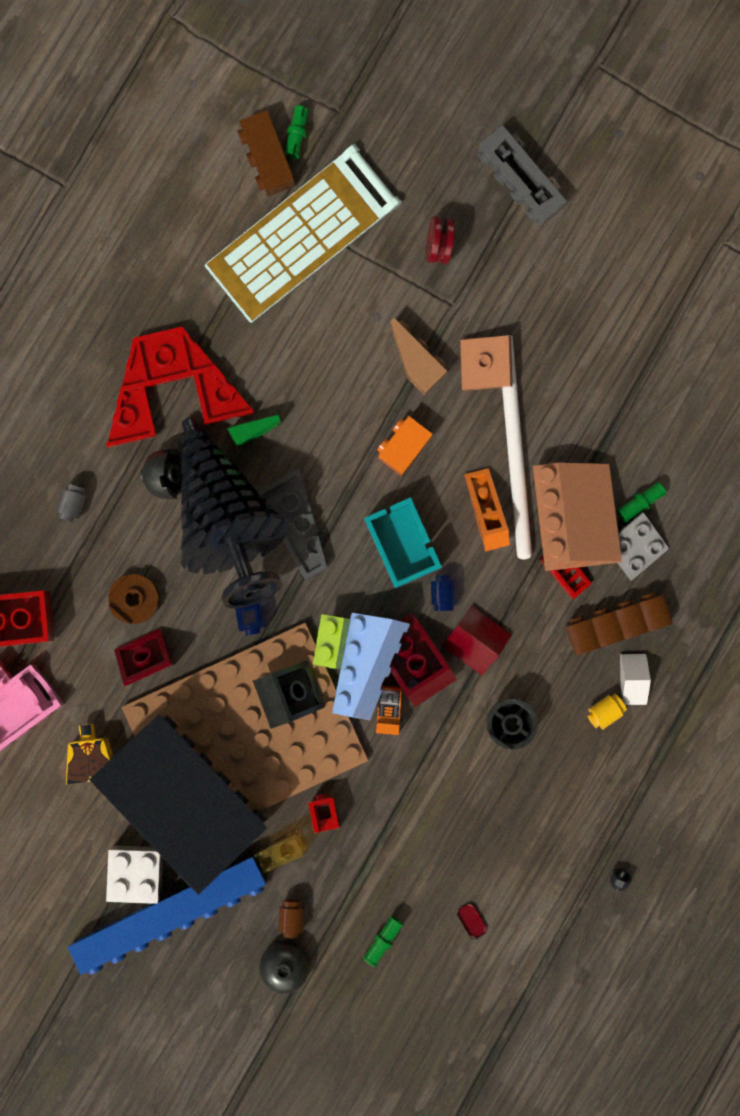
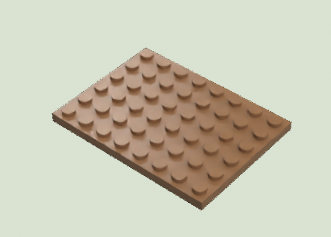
(228, 723)

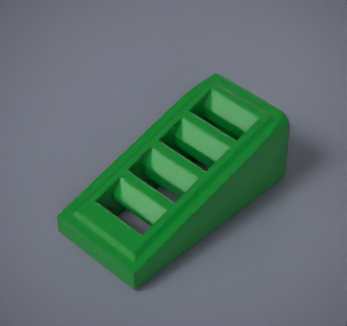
(252, 430)

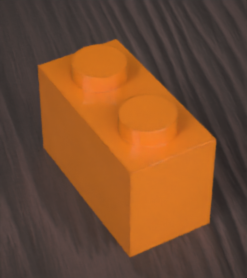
(404, 445)

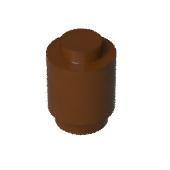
(291, 918)

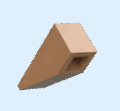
(419, 365)

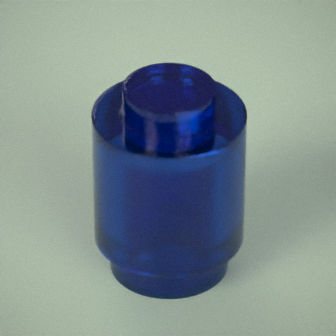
(443, 593)

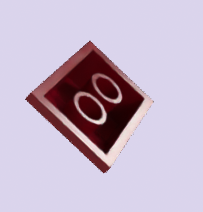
(419, 664)

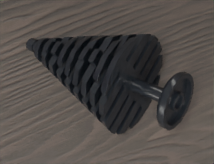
(225, 520)

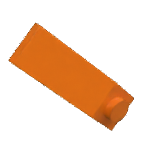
(487, 510)

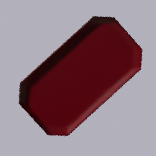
(471, 921)

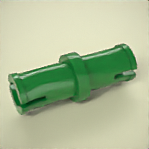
(296, 132)
(641, 502)
(383, 941)

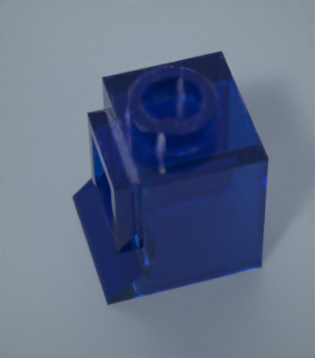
(252, 628)

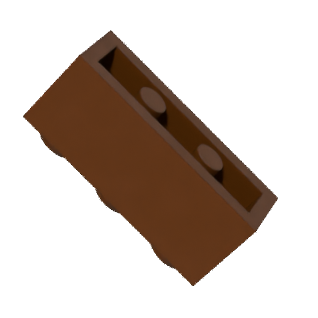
(265, 154)

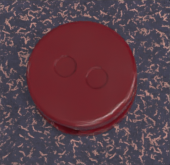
(440, 243)

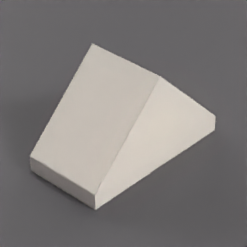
(634, 679)

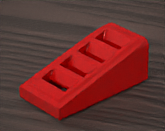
(578, 588)

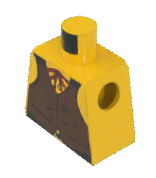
(86, 755)

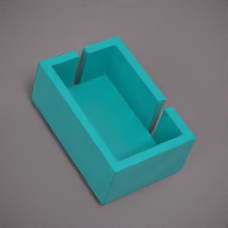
(402, 543)

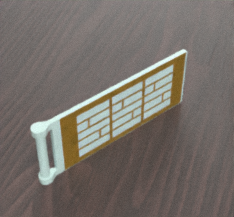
(300, 235)

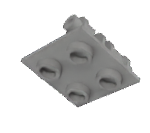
(639, 546)

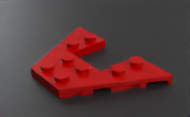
(166, 359)

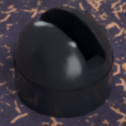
(620, 879)

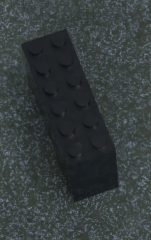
(179, 803)

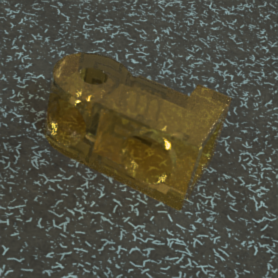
(281, 852)

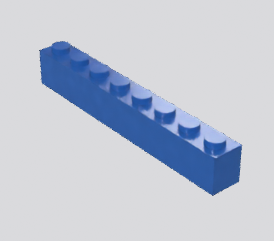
(160, 919)

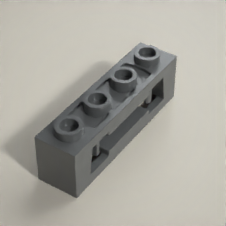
(548, 197)

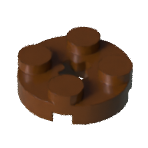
(119, 601)

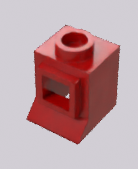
(325, 824)

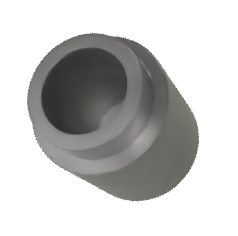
(71, 502)

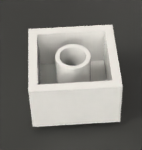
(134, 875)

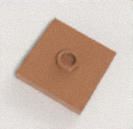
(486, 363)

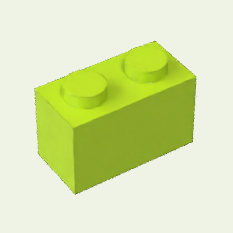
(331, 641)

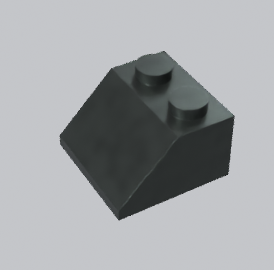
(288, 694)

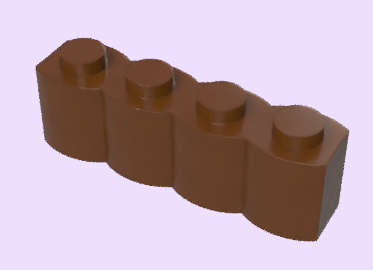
(618, 624)

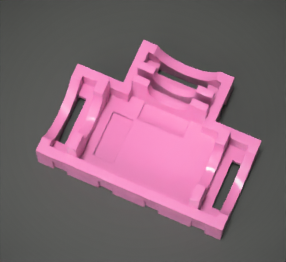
(23, 703)

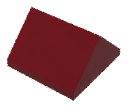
(477, 640)
(143, 657)

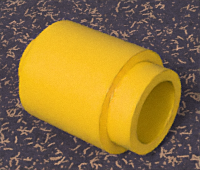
(606, 711)

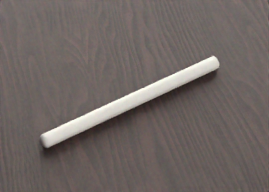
(516, 466)

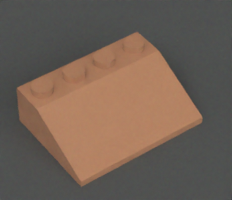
(576, 515)

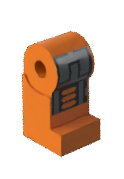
(389, 711)

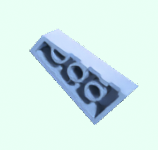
(366, 663)

